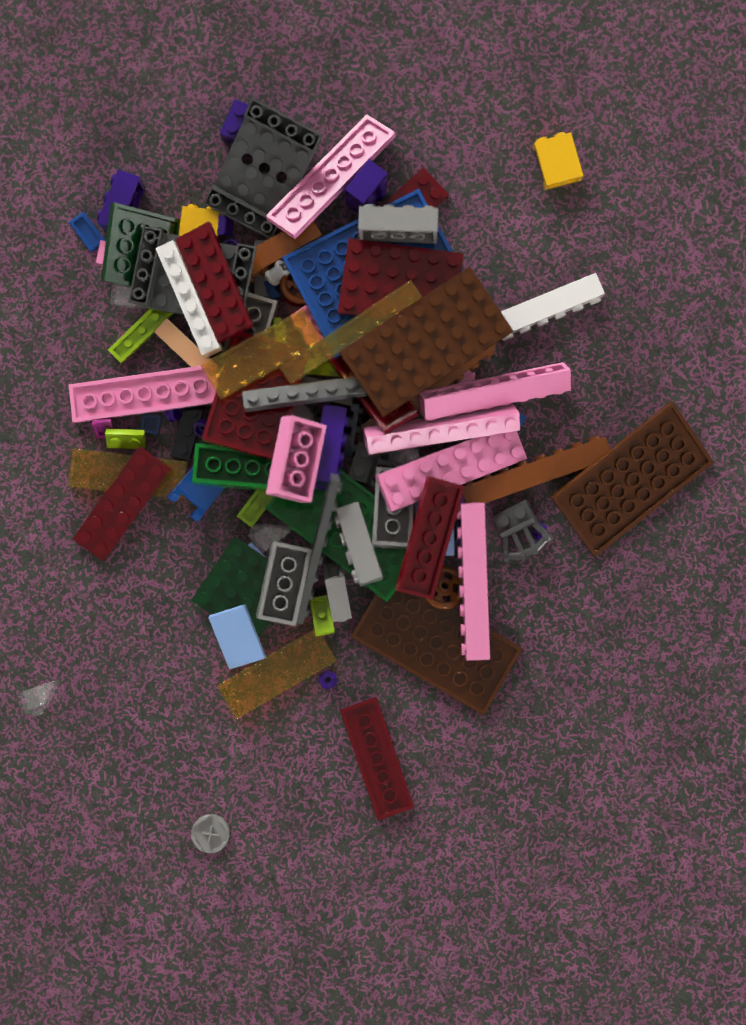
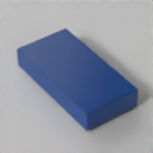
(86, 231)

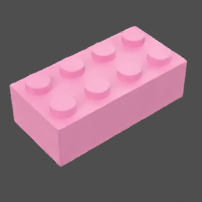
(296, 459)

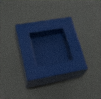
(273, 291)
(151, 423)

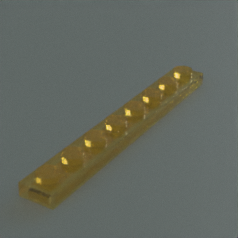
(350, 332)

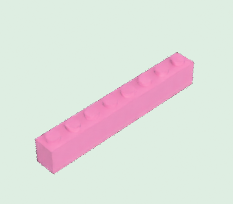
(494, 391)
(445, 429)
(474, 581)

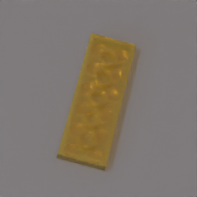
(260, 354)
(99, 470)
(276, 673)

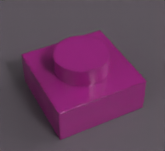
(101, 425)

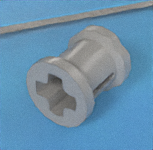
(277, 272)

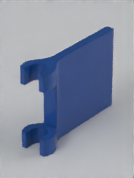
(198, 495)

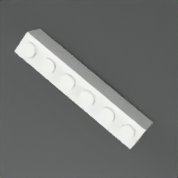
(188, 298)
(553, 304)

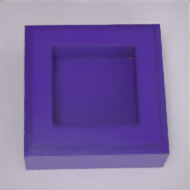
(225, 225)

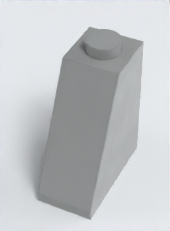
(337, 592)

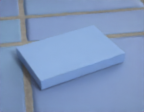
(237, 636)

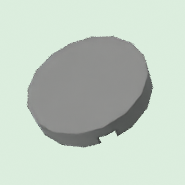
(210, 833)

